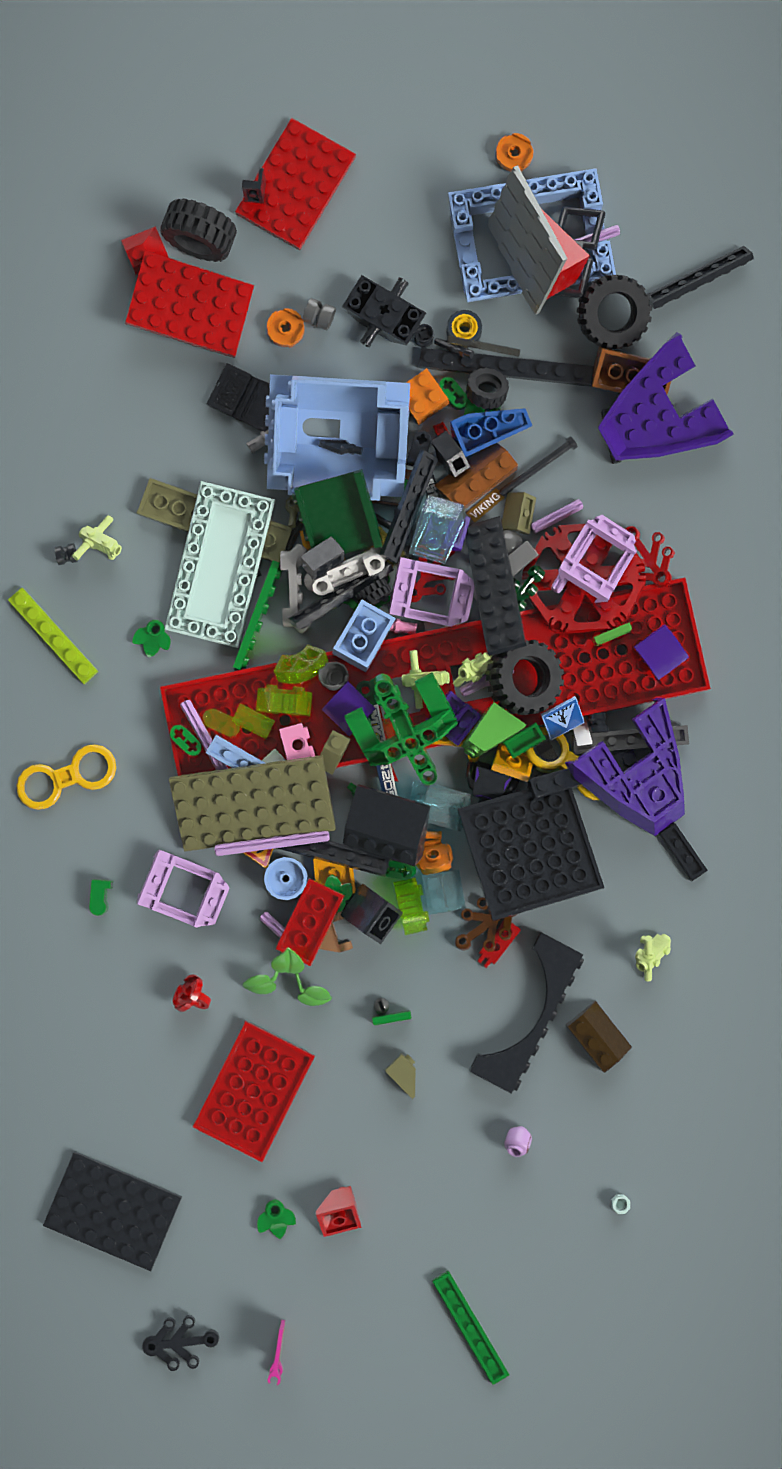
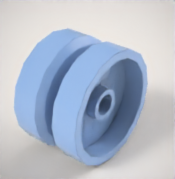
(275, 874)

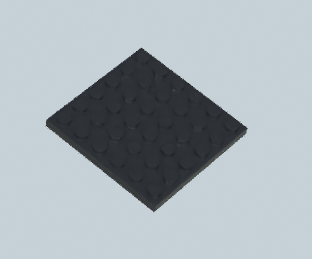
(529, 851)

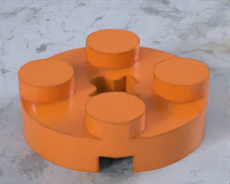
(513, 142)
(284, 317)
(435, 865)

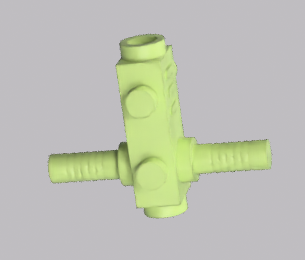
(95, 539)
(473, 669)
(415, 673)
(653, 951)

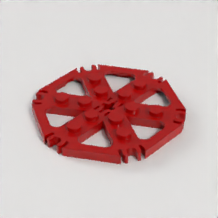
(574, 595)

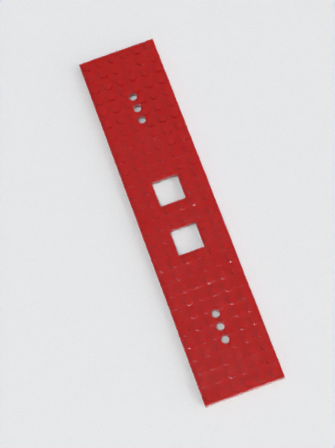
(597, 685)

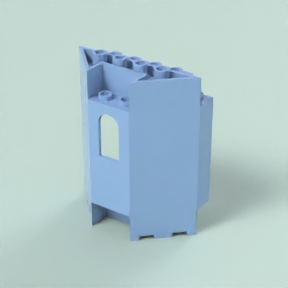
(369, 415)

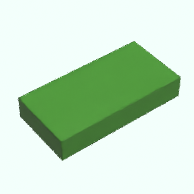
(612, 634)

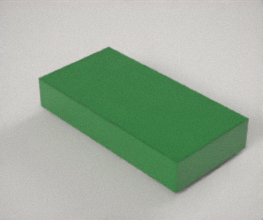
(524, 740)
(392, 1017)

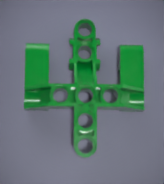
(441, 723)

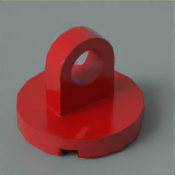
(190, 995)

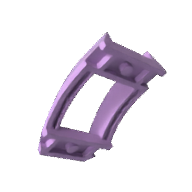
(584, 577)
(404, 586)
(157, 880)

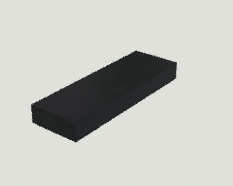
(683, 852)

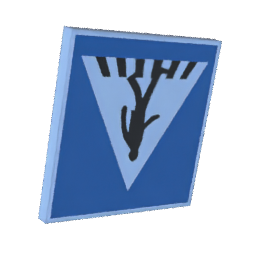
(562, 718)

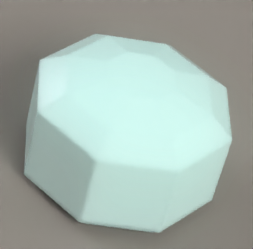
(620, 1204)

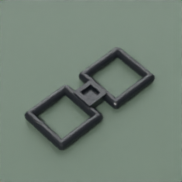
(600, 215)

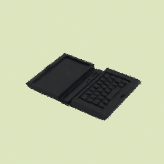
(241, 397)

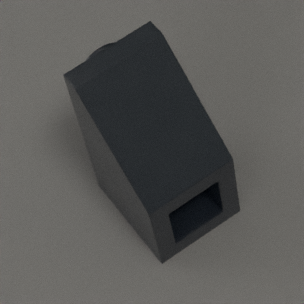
(450, 454)

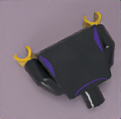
(486, 782)

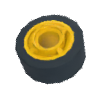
(468, 319)

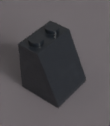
(371, 913)

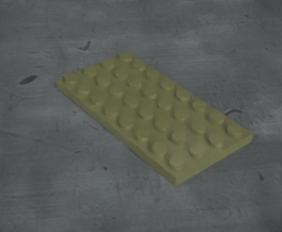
(252, 802)

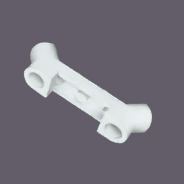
(348, 570)

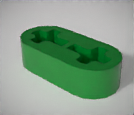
(456, 390)
(182, 744)
(398, 873)

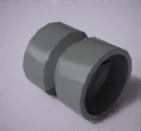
(319, 314)

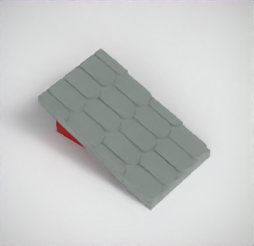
(533, 244)

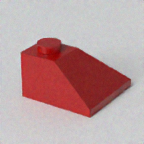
(138, 243)
(338, 1212)

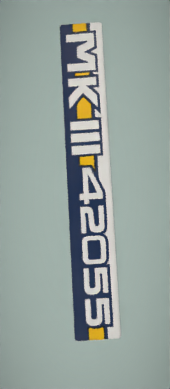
(384, 771)

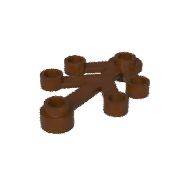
(487, 924)

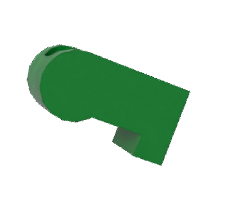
(98, 896)

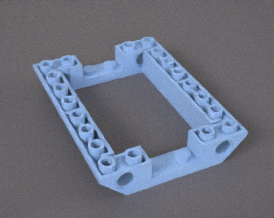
(546, 189)

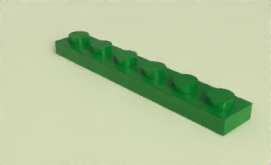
(255, 623)

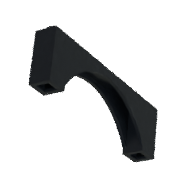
(507, 1066)

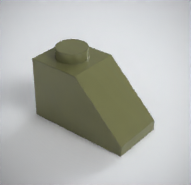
(334, 750)
(403, 1073)

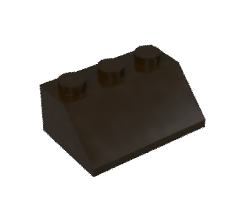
(599, 1036)

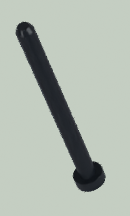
(540, 465)

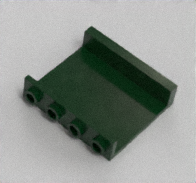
(340, 510)

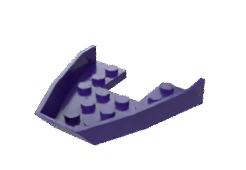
(644, 420)
(648, 791)

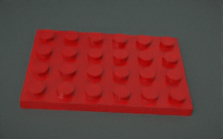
(299, 183)
(189, 304)
(254, 1091)

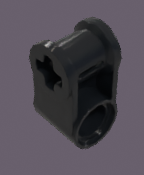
(416, 447)

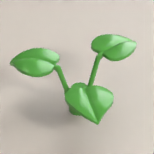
(288, 962)

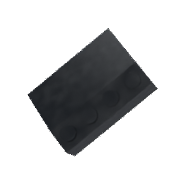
(387, 825)

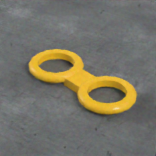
(565, 756)
(66, 777)

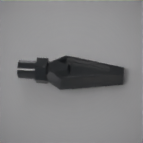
(462, 350)
(340, 447)

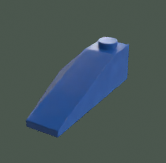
(480, 430)

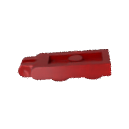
(501, 945)

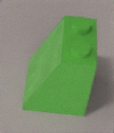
(490, 730)

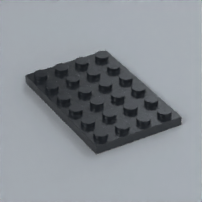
(112, 1211)

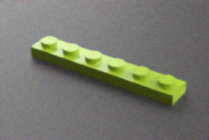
(53, 635)

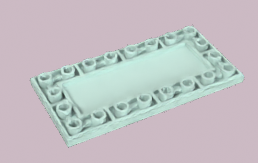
(219, 564)

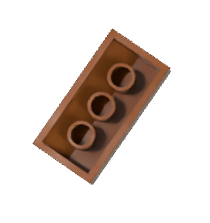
(616, 369)
(486, 471)

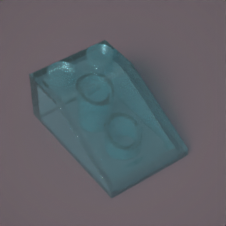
(437, 529)

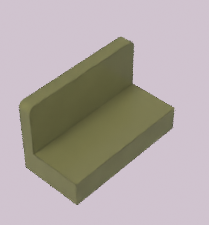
(518, 512)

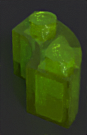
(300, 666)
(284, 701)
(410, 903)

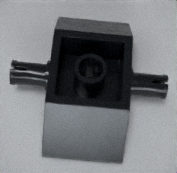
(370, 299)

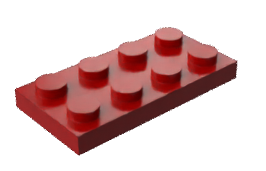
(310, 921)

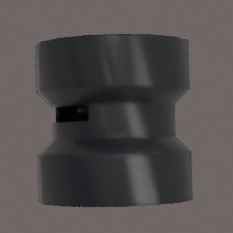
(424, 331)
(65, 556)
(597, 722)

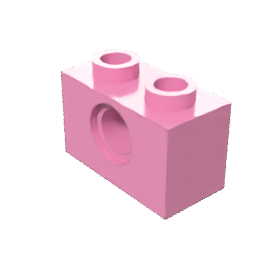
(290, 735)

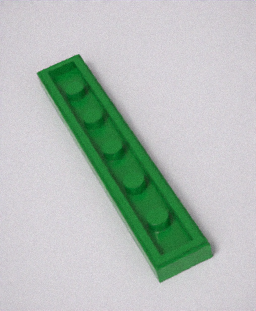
(470, 1327)

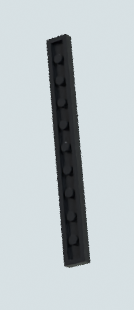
(508, 366)

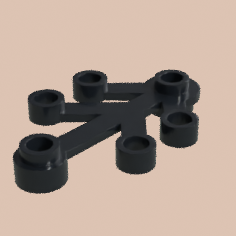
(177, 1343)

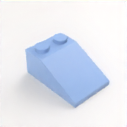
(363, 635)

